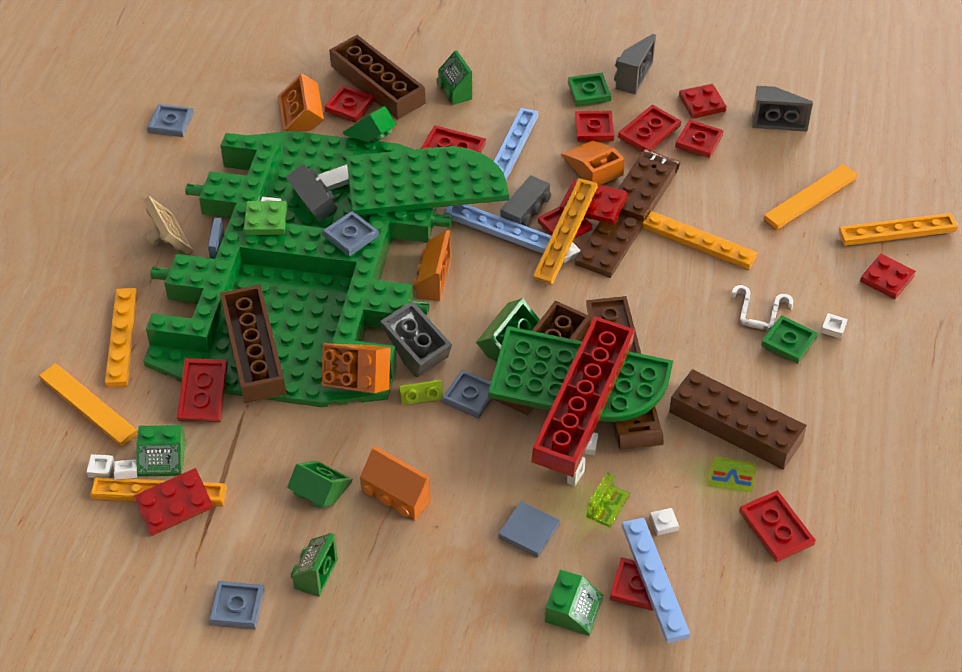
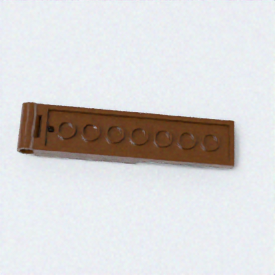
(645, 187)
(644, 429)

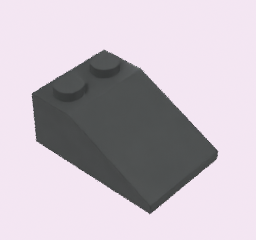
(634, 65)
(780, 110)
(416, 339)

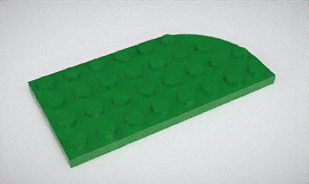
(423, 180)
(536, 364)

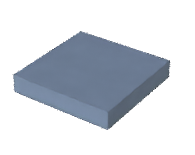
(170, 120)
(350, 233)
(215, 237)
(468, 394)
(529, 529)
(236, 605)

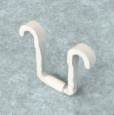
(754, 323)

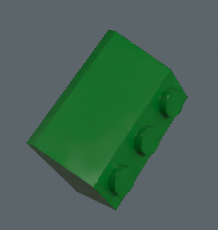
(514, 314)

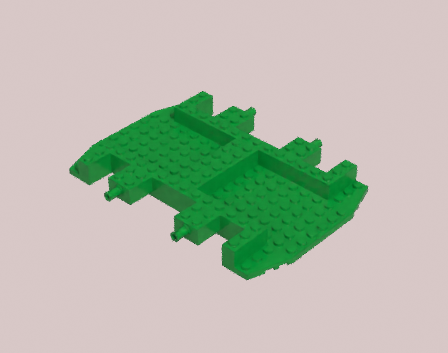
(306, 281)

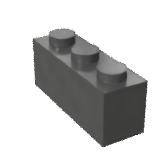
(312, 192)
(526, 201)

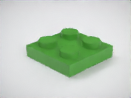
(265, 218)

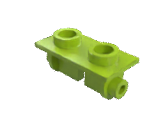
(421, 392)

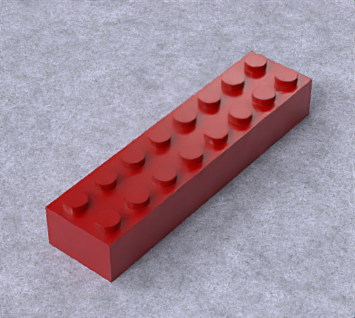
(582, 397)

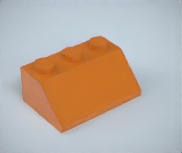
(300, 105)
(433, 268)
(395, 483)

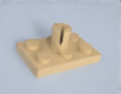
(165, 227)

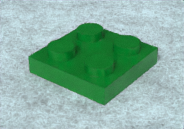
(589, 89)
(789, 339)

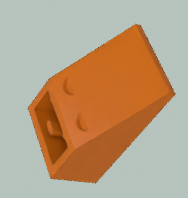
(595, 162)
(356, 367)

